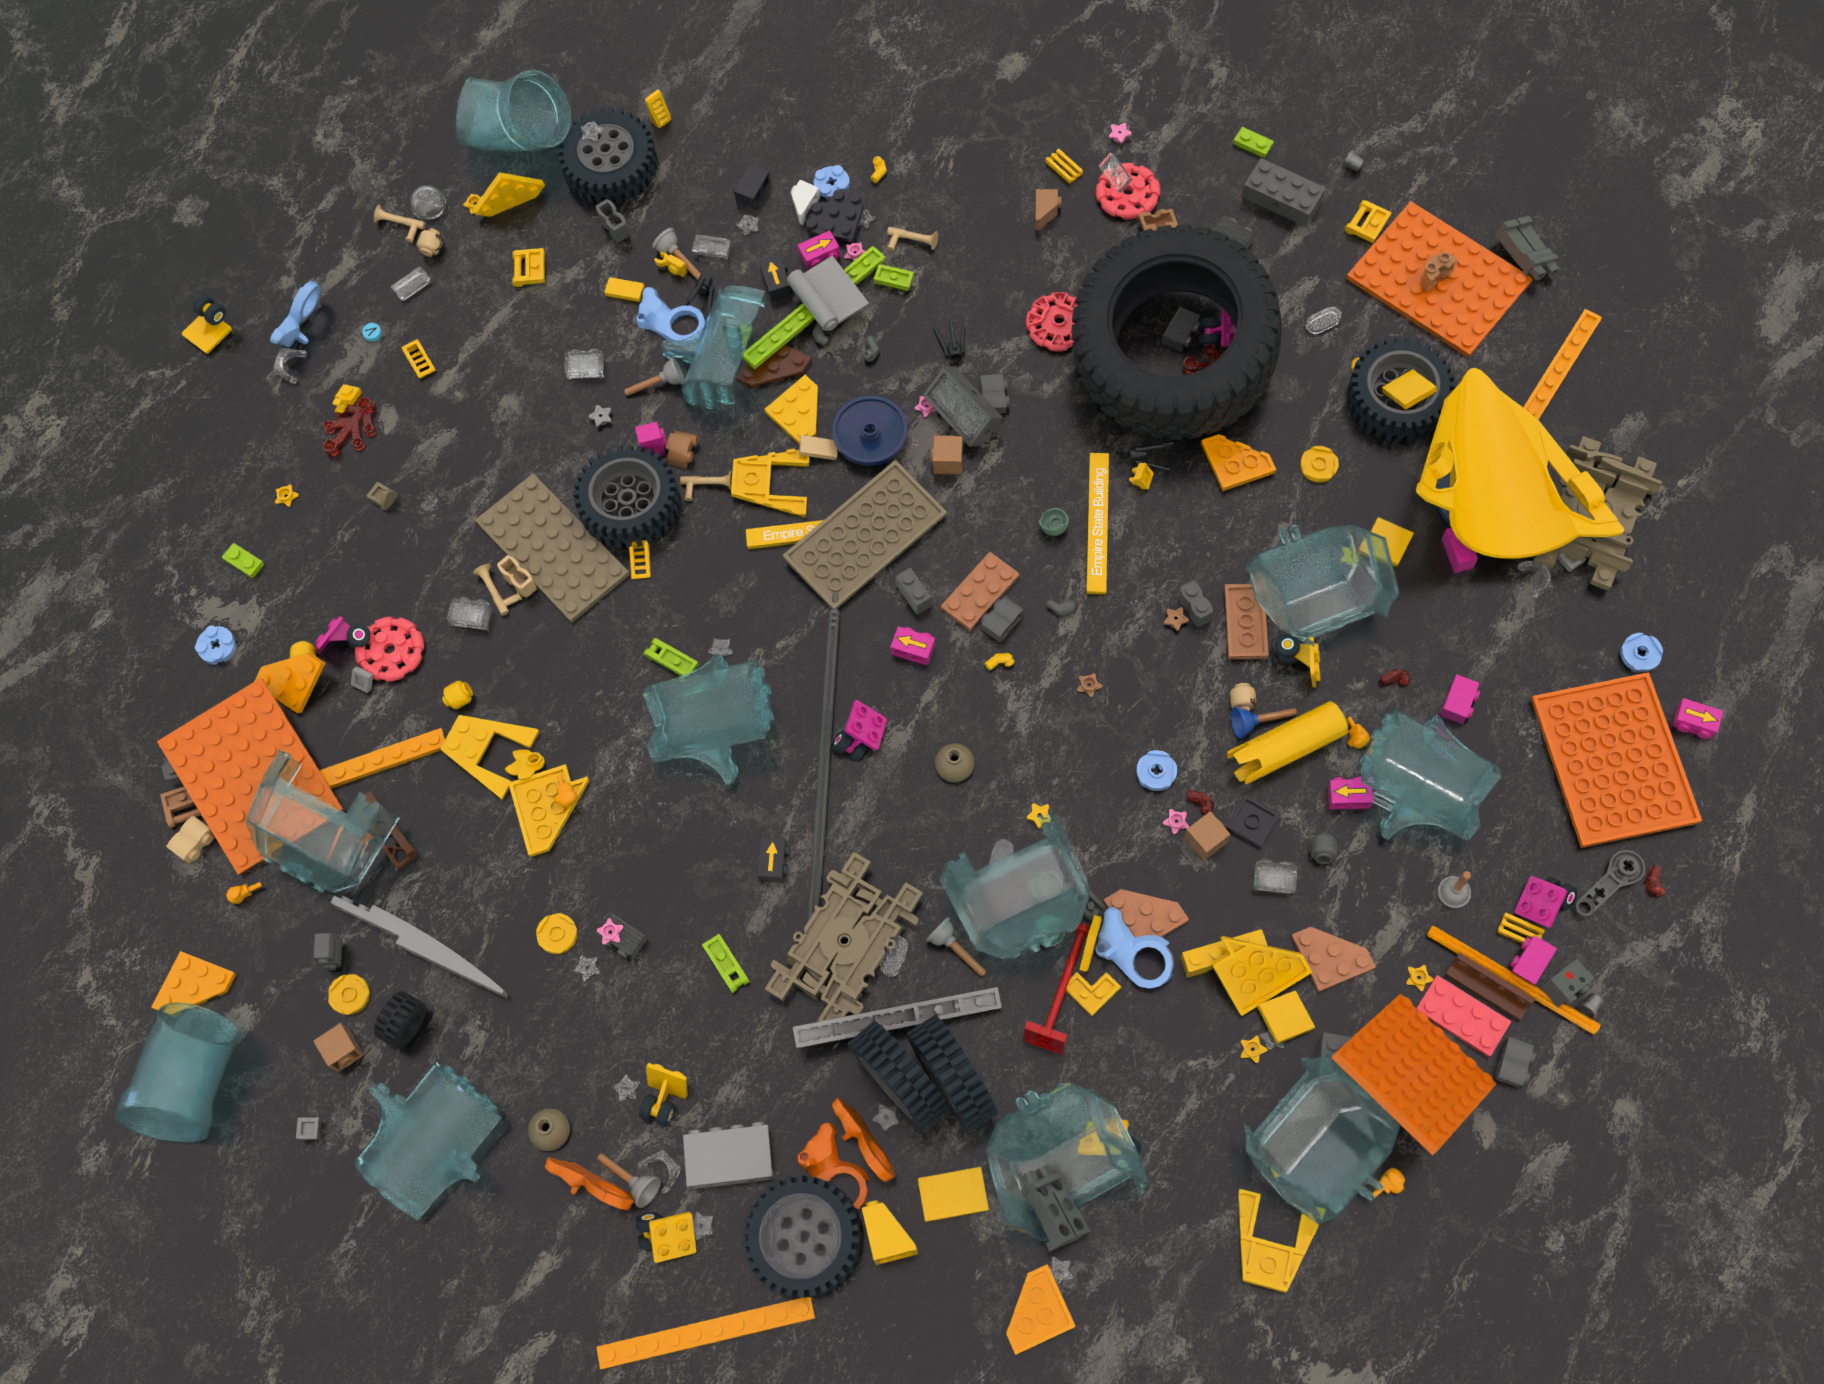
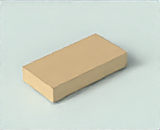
(817, 447)

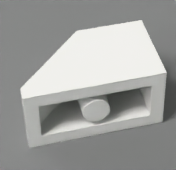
(803, 197)

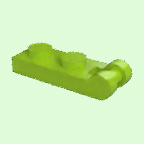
(671, 658)
(725, 962)

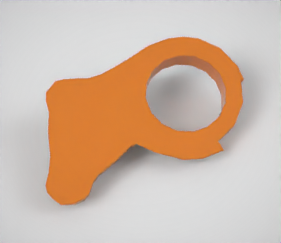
(869, 1147)
(822, 1161)
(578, 1176)

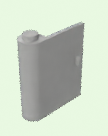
(827, 293)

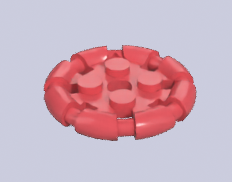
(1127, 202)
(1049, 327)
(401, 653)

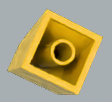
(886, 1235)

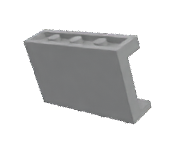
(727, 1156)

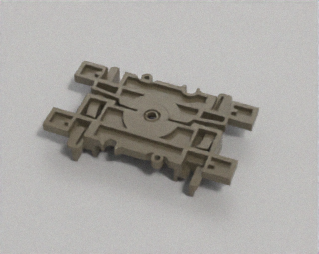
(1628, 494)
(865, 940)

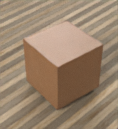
(947, 455)
(1207, 836)
(338, 1047)

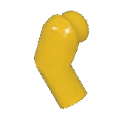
(880, 169)
(1005, 658)

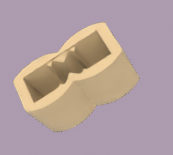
(517, 576)
(191, 839)

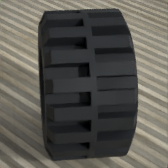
(400, 1020)

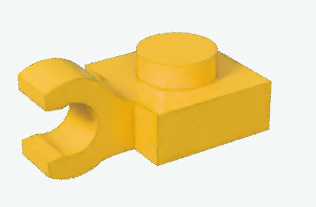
(674, 264)
(346, 396)

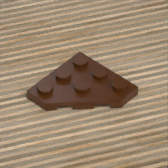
(781, 364)

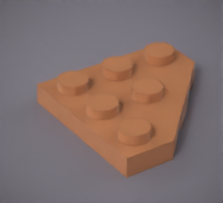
(1146, 913)
(1331, 957)

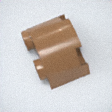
(1160, 218)
(1438, 266)
(679, 448)

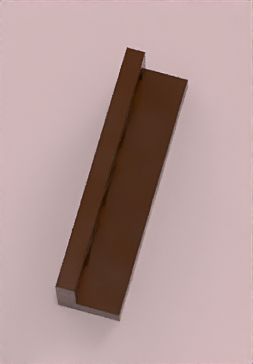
(399, 839)
(1489, 987)

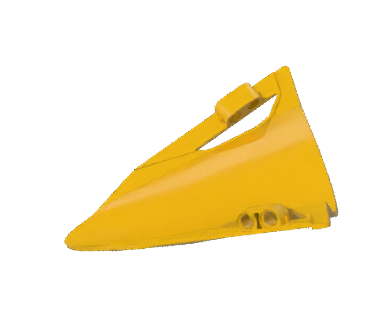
(1500, 480)

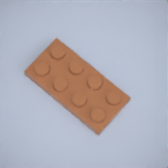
(980, 591)
(1245, 623)

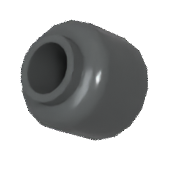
(1324, 848)

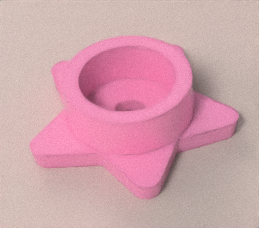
(1119, 137)
(854, 248)
(925, 410)
(1176, 816)
(610, 926)

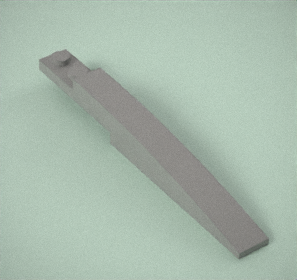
(418, 942)
(897, 1016)

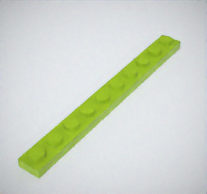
(802, 317)

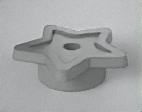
(601, 420)

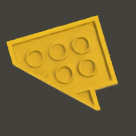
(537, 810)
(1257, 972)

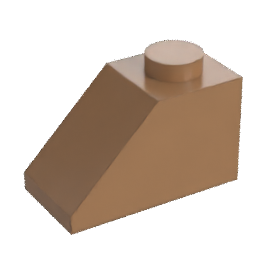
(1046, 206)

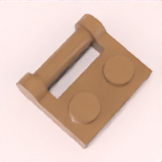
(175, 801)

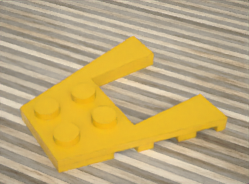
(752, 481)
(469, 741)
(1265, 1261)

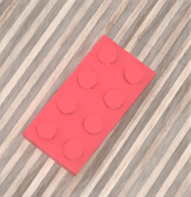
(1463, 1016)

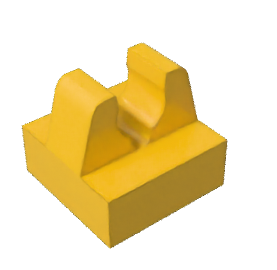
(1142, 476)

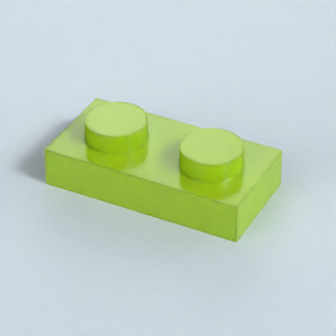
(1253, 142)
(893, 277)
(243, 560)

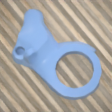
(301, 309)
(658, 317)
(1121, 947)

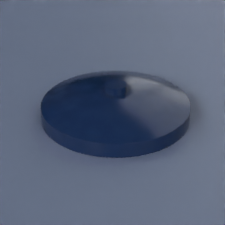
(869, 430)

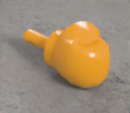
(1358, 735)
(566, 794)
(238, 893)
(1391, 1181)

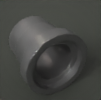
(1353, 161)
(1590, 1005)

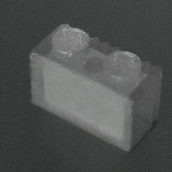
(584, 364)
(469, 613)
(1275, 877)

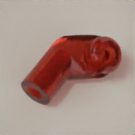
(1397, 674)
(1203, 798)
(1653, 881)

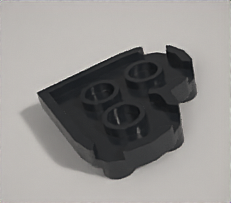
(838, 215)

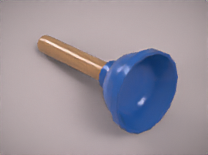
(1244, 721)

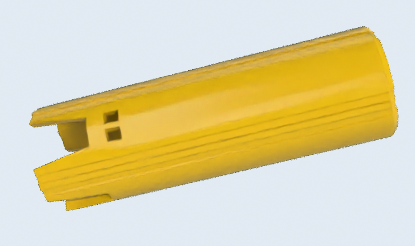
(1289, 742)

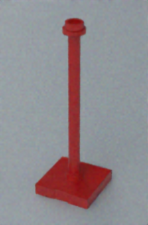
(1045, 1036)

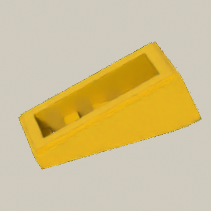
(658, 111)
(412, 347)
(646, 546)

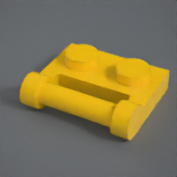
(1373, 224)
(534, 267)

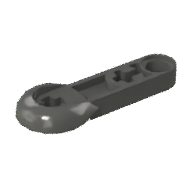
(1613, 880)

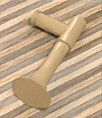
(414, 224)
(896, 233)
(689, 481)
(483, 572)

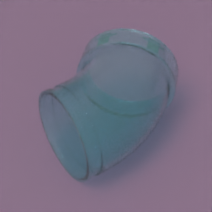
(513, 114)
(178, 1074)

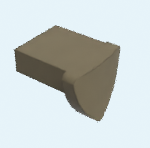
(382, 496)

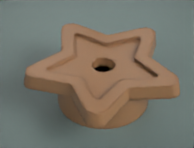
(1175, 623)
(1090, 679)

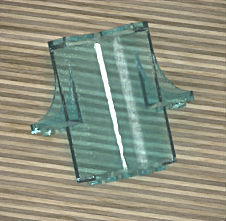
(718, 346)
(708, 713)
(1426, 775)
(426, 1139)

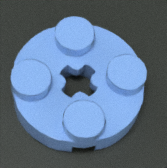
(828, 174)
(208, 638)
(1643, 642)
(1148, 778)

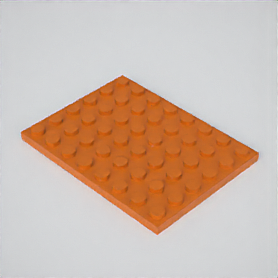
(1458, 308)
(1615, 760)
(224, 761)
(1415, 1072)

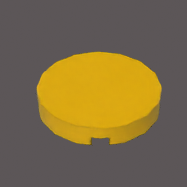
(1319, 464)
(556, 933)
(349, 994)

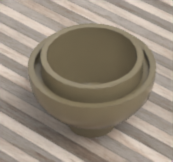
(954, 770)
(555, 1135)

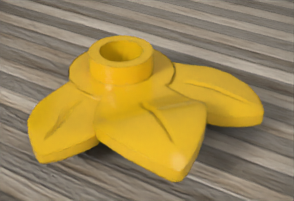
(525, 764)

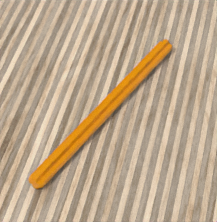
(1517, 981)

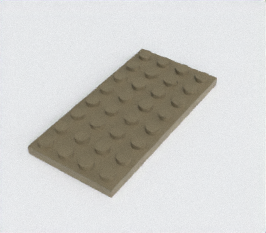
(864, 535)
(552, 547)

